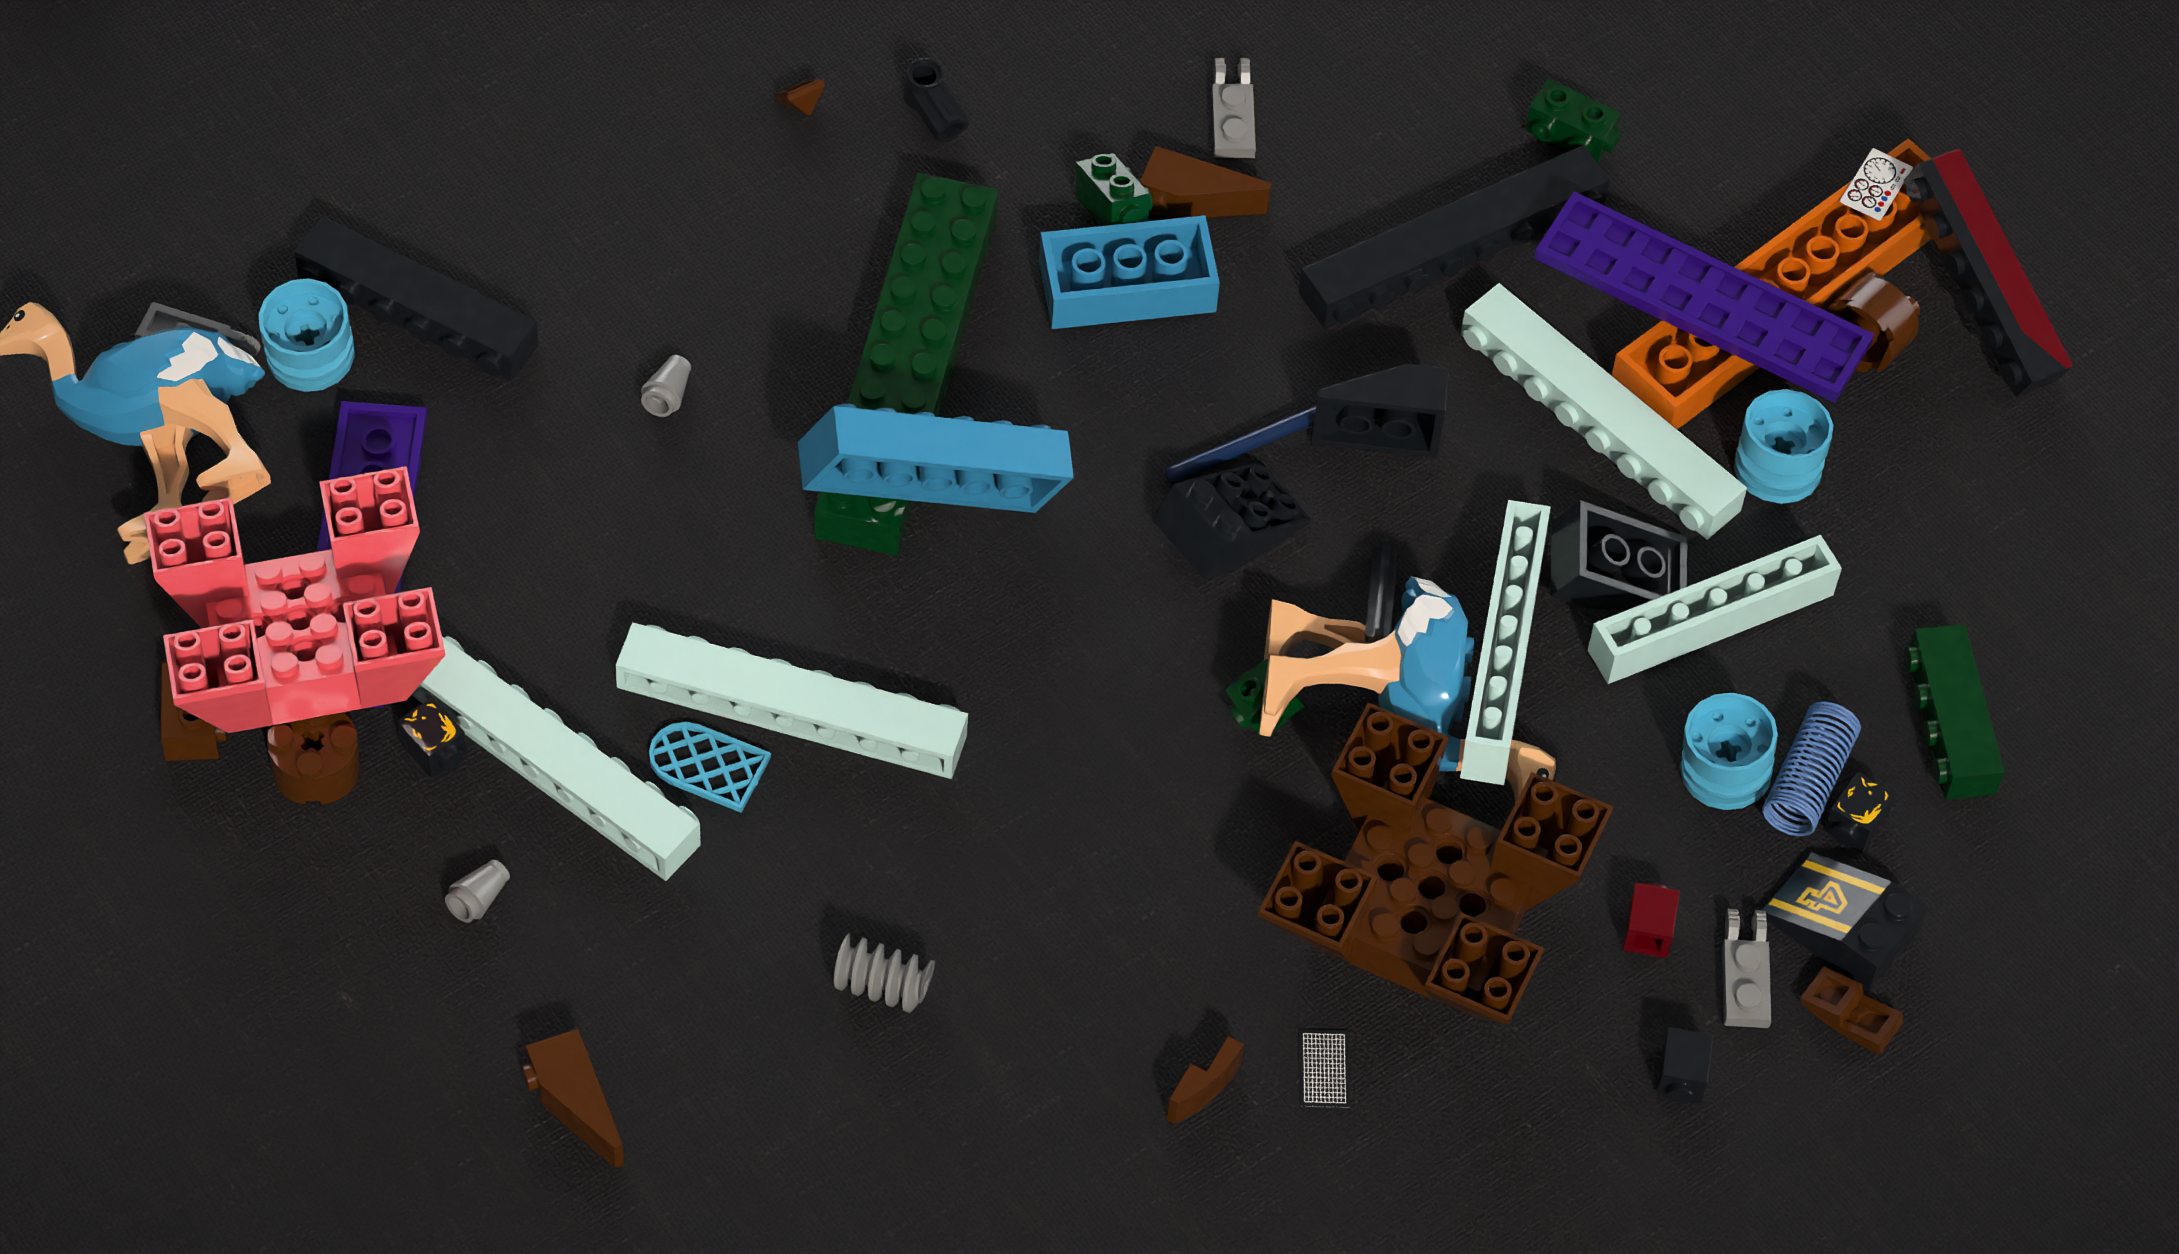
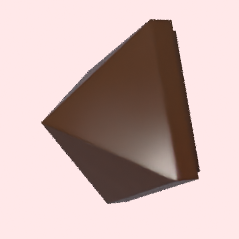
(802, 96)

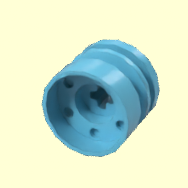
(306, 335)
(1783, 446)
(1728, 751)

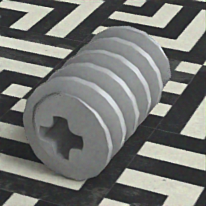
(881, 974)

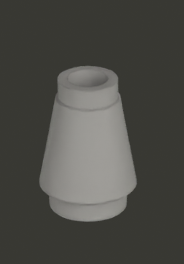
(666, 387)
(476, 891)

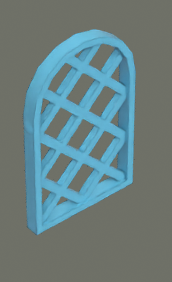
(707, 733)

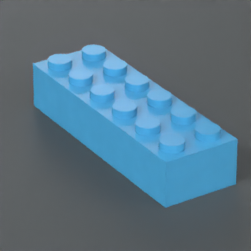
(934, 459)

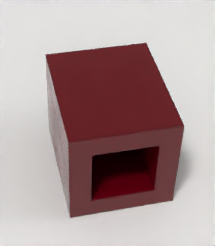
(1651, 919)

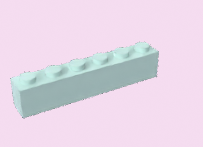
(1714, 609)

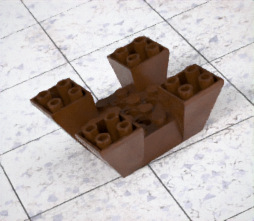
(1408, 839)

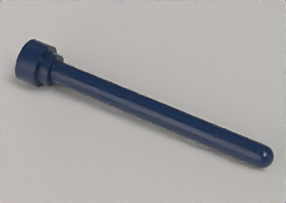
(1241, 445)

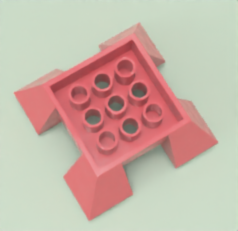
(298, 629)

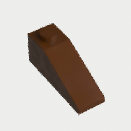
(1198, 188)
(571, 1092)

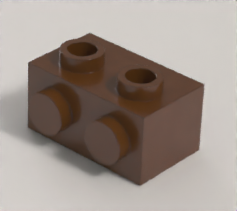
(183, 733)

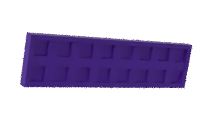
(1704, 296)

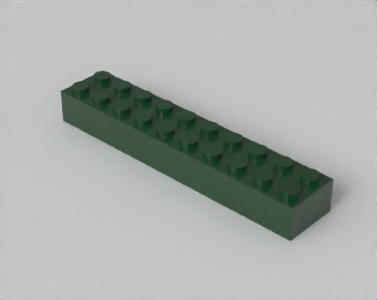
(914, 337)

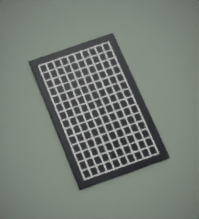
(1324, 1068)

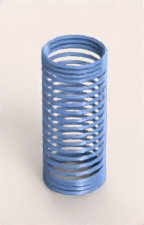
(1812, 770)

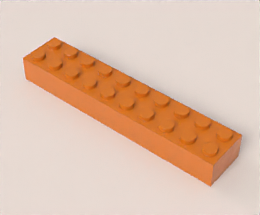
(1809, 260)

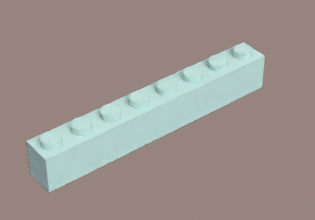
(1603, 411)
(1505, 643)
(792, 700)
(562, 762)

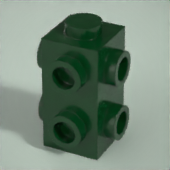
(1573, 121)
(1111, 191)

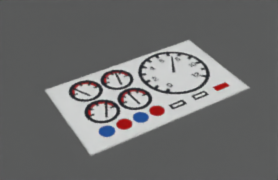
(1876, 184)

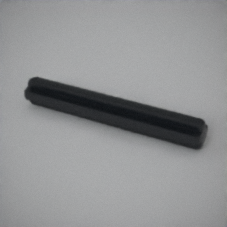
(1381, 593)

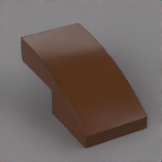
(1845, 1008)
(1202, 1086)

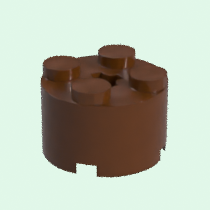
(1882, 311)
(315, 758)

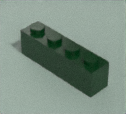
(1954, 712)

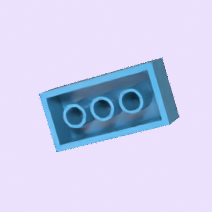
(1128, 272)

